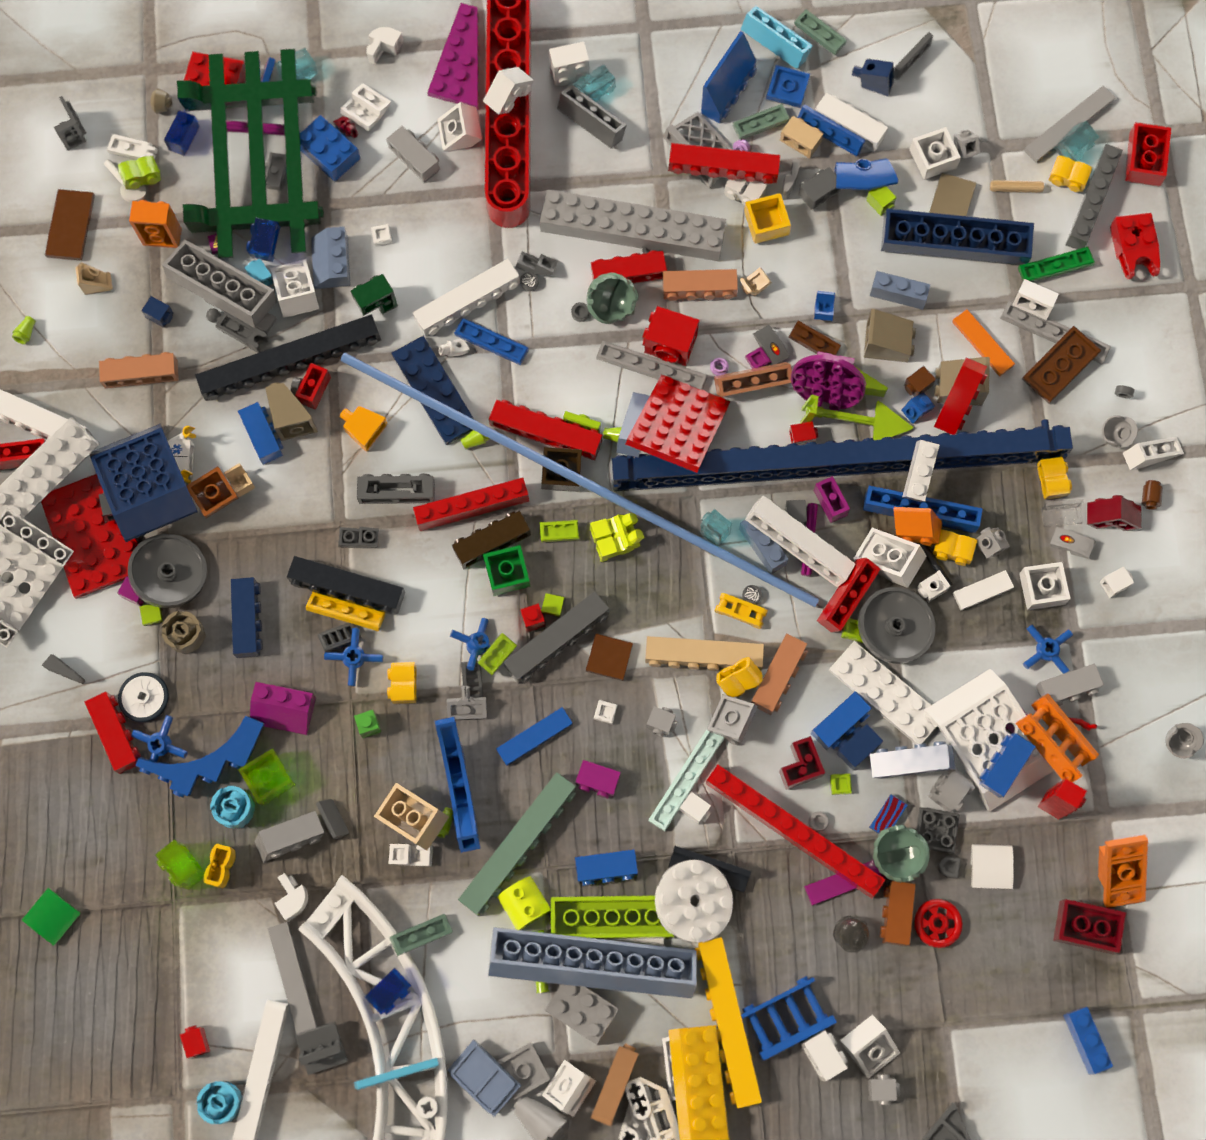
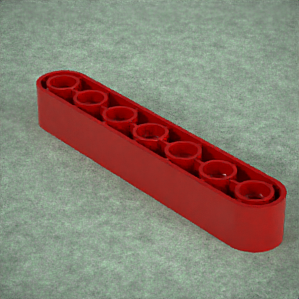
(506, 48)

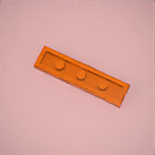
(983, 342)

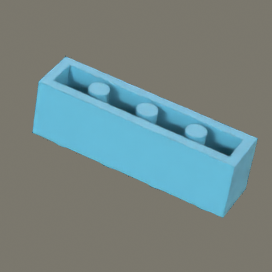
(776, 37)

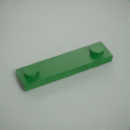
(1056, 265)

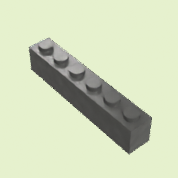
(1094, 197)
(557, 637)

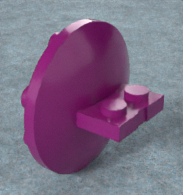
(830, 378)

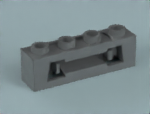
(369, 492)

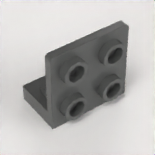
(70, 131)

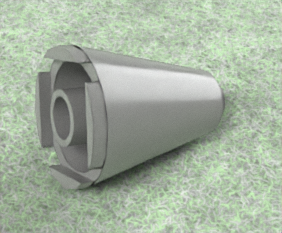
(541, 1120)

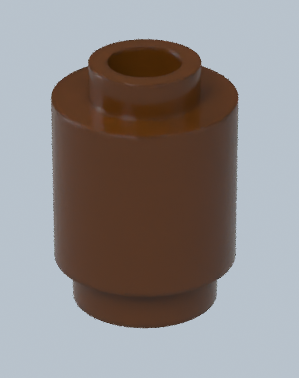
(1152, 494)

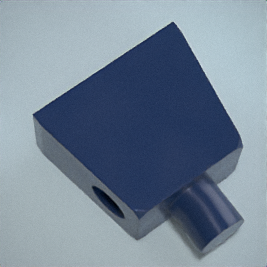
(876, 76)

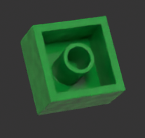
(506, 570)

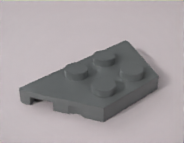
(948, 1126)

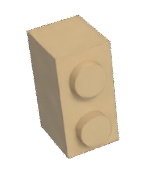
(801, 136)

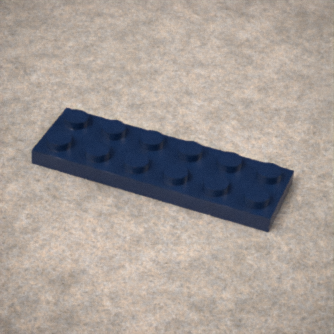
(428, 376)

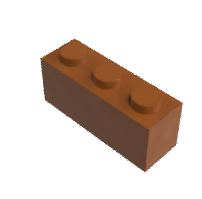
(897, 913)

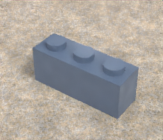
(900, 290)
(765, 548)

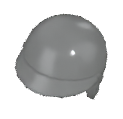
(1119, 431)
(1184, 740)

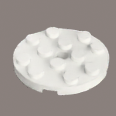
(674, 905)

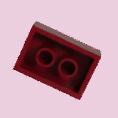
(1089, 926)

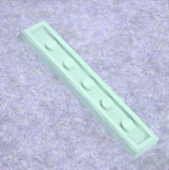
(686, 780)

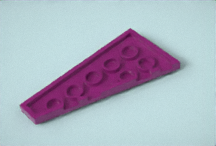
(457, 68)

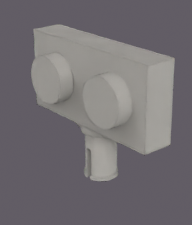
(275, 170)
(466, 706)

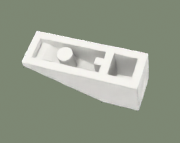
(1152, 452)

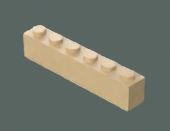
(700, 653)

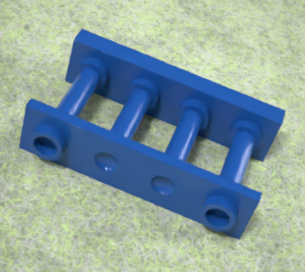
(786, 1038)

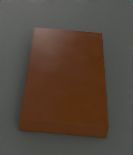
(69, 225)
(1061, 364)

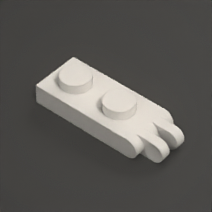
(130, 147)

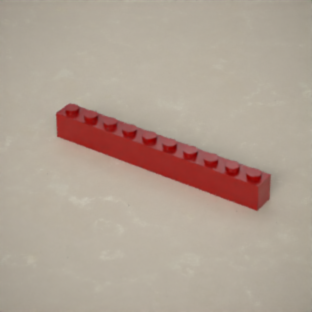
(795, 831)

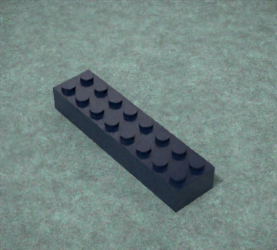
(957, 236)

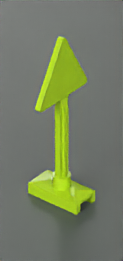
(885, 423)

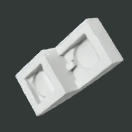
(410, 855)

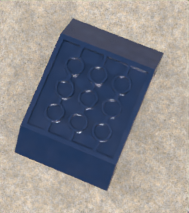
(142, 483)

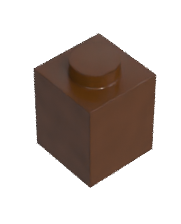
(919, 382)

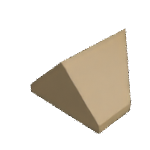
(92, 280)

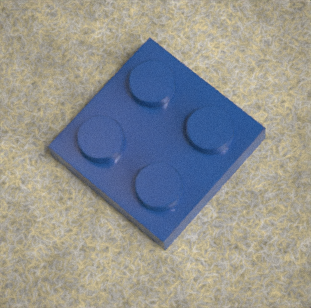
(788, 86)

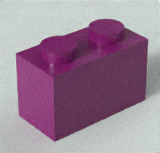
(831, 499)
(598, 779)

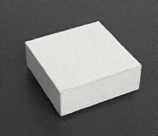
(381, 235)
(605, 712)

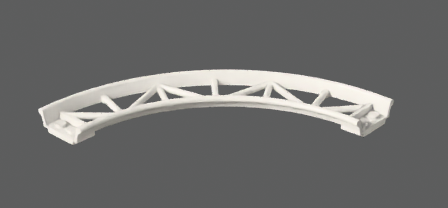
(316, 928)

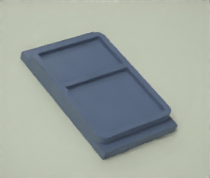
(483, 1078)

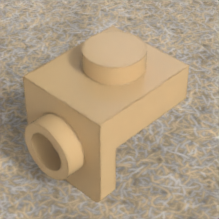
(755, 282)
(239, 480)

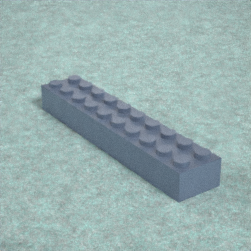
(592, 963)

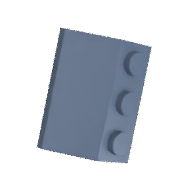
(330, 258)

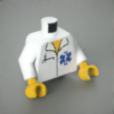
(184, 452)

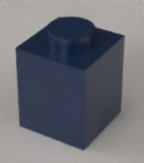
(157, 312)

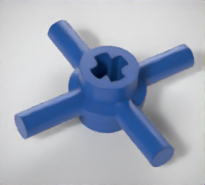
(476, 643)
(1053, 644)
(349, 651)
(165, 741)

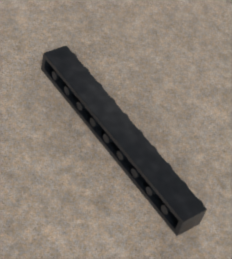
(288, 357)

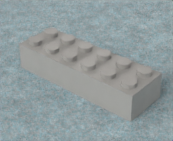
(219, 283)

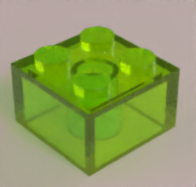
(267, 777)
(180, 865)

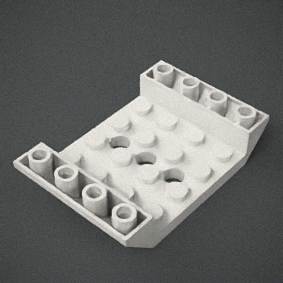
(31, 559)
(970, 717)

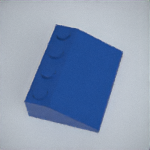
(728, 79)

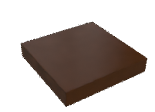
(609, 657)

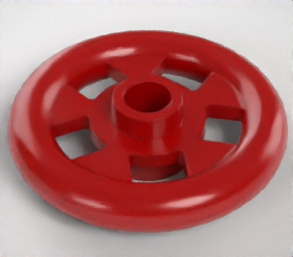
(951, 913)

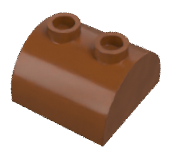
(212, 492)

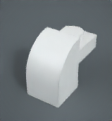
(382, 40)
(295, 901)

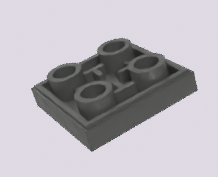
(938, 829)

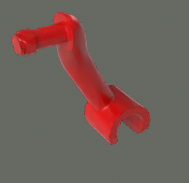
(1083, 724)

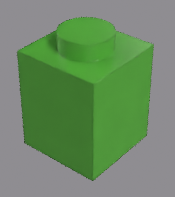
(367, 723)

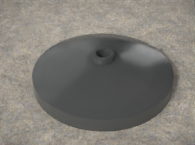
(167, 555)
(912, 623)

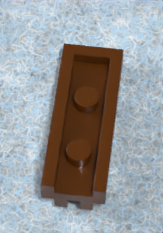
(813, 339)

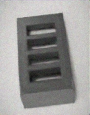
(329, 634)
(57, 666)
(479, 679)

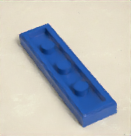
(832, 131)
(491, 341)
(534, 736)

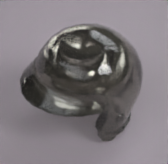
(851, 933)

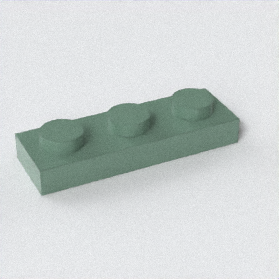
(820, 32)
(761, 122)
(420, 934)

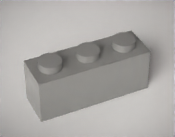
(413, 153)
(1072, 684)

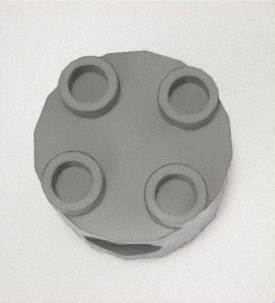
(951, 790)

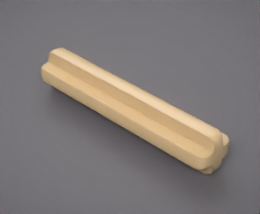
(1016, 186)

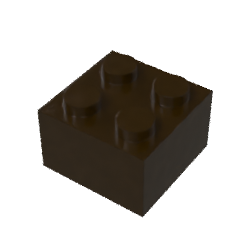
(566, 457)

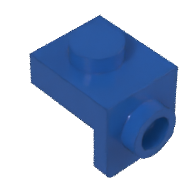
(824, 305)
(917, 407)

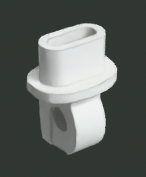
(451, 348)

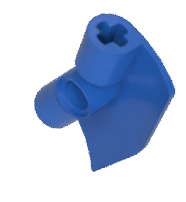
(865, 174)

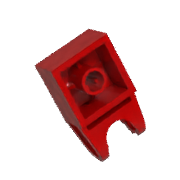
(1136, 243)

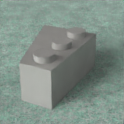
(289, 836)

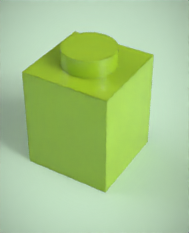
(881, 199)

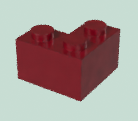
(1114, 513)
(807, 765)

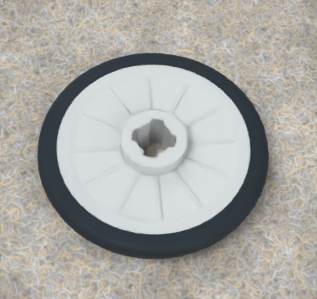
(154, 702)

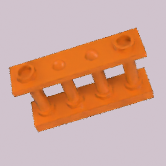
(1067, 733)

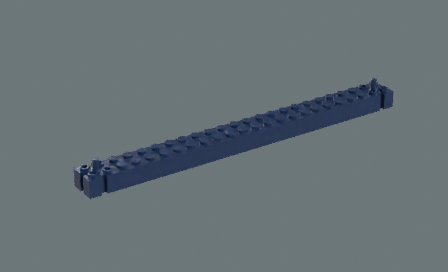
(844, 458)

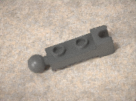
(237, 329)

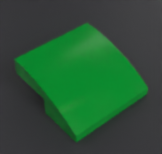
(51, 916)

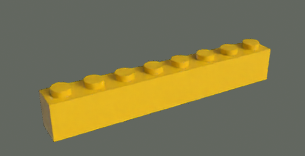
(729, 1023)

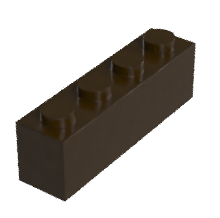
(490, 539)

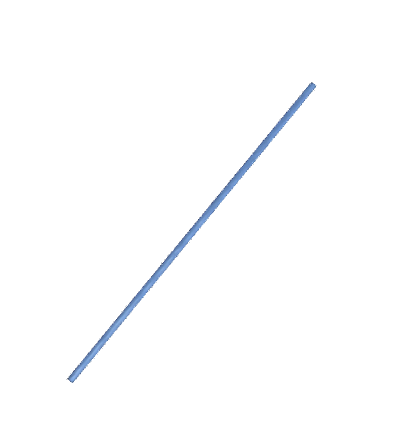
(580, 480)

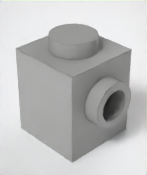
(661, 721)
(883, 1089)

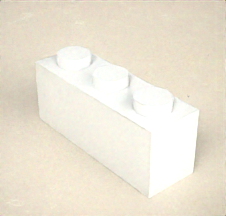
(920, 471)

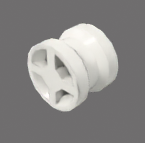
(430, 1107)

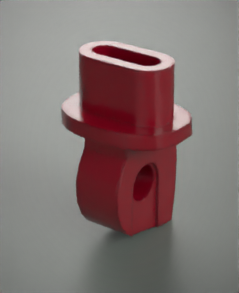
(346, 127)

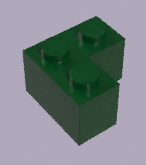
(374, 295)

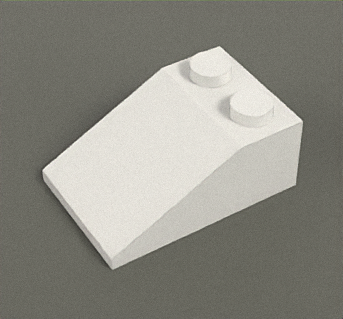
(294, 288)
(895, 556)

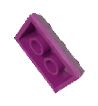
(282, 707)

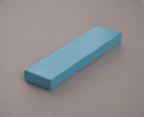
(396, 1073)

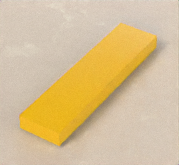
(345, 611)

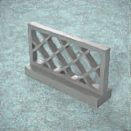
(672, 135)

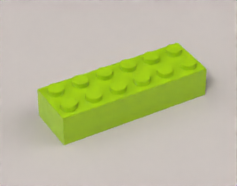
(607, 917)

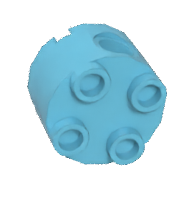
(232, 807)
(219, 1102)

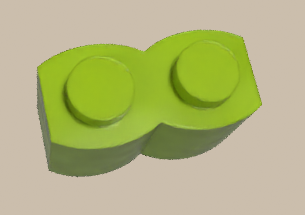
(139, 172)

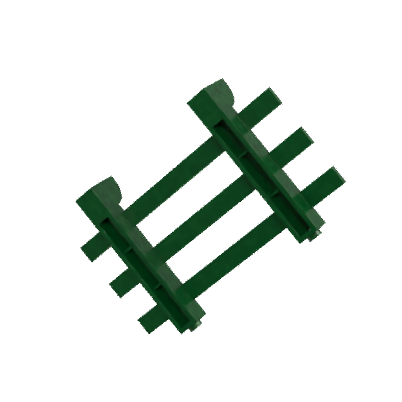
(253, 96)

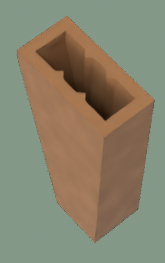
(615, 1084)

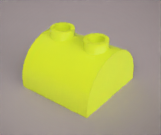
(524, 903)

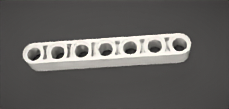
(261, 1071)

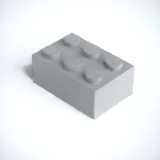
(582, 1011)

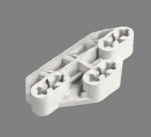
(648, 1126)

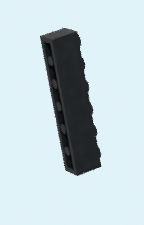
(346, 585)

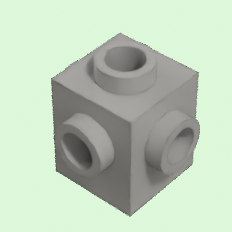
(967, 144)
(992, 542)

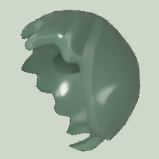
(611, 298)
(901, 853)

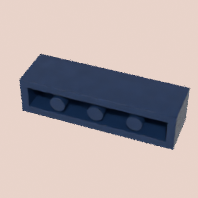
(246, 617)

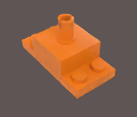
(1123, 870)

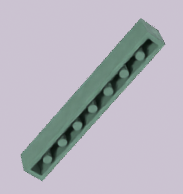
(517, 844)

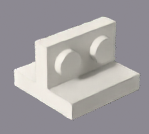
(568, 1088)

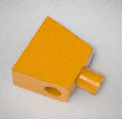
(363, 426)

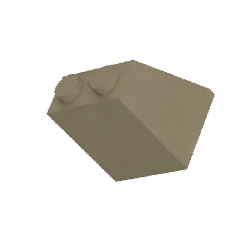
(889, 337)
(947, 374)
(288, 414)

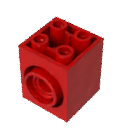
(670, 336)

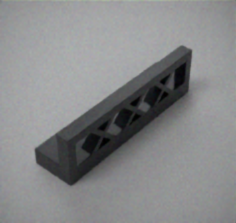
(735, 876)

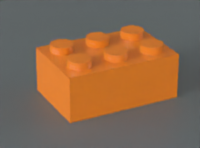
(155, 224)

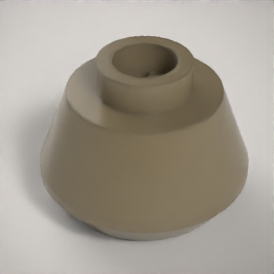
(160, 101)

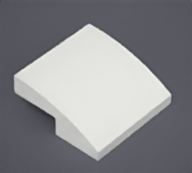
(365, 107)
(992, 866)

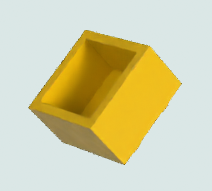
(767, 218)

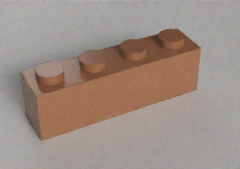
(700, 284)
(138, 370)
(753, 379)
(779, 673)

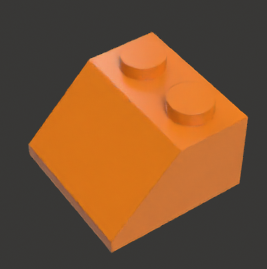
(917, 525)

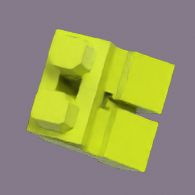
(624, 535)

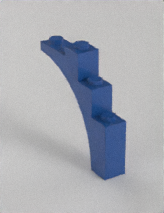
(184, 775)
(458, 784)

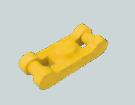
(741, 610)

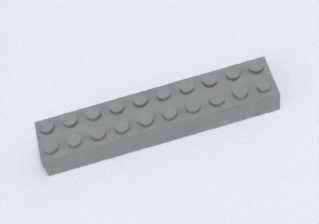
(632, 225)

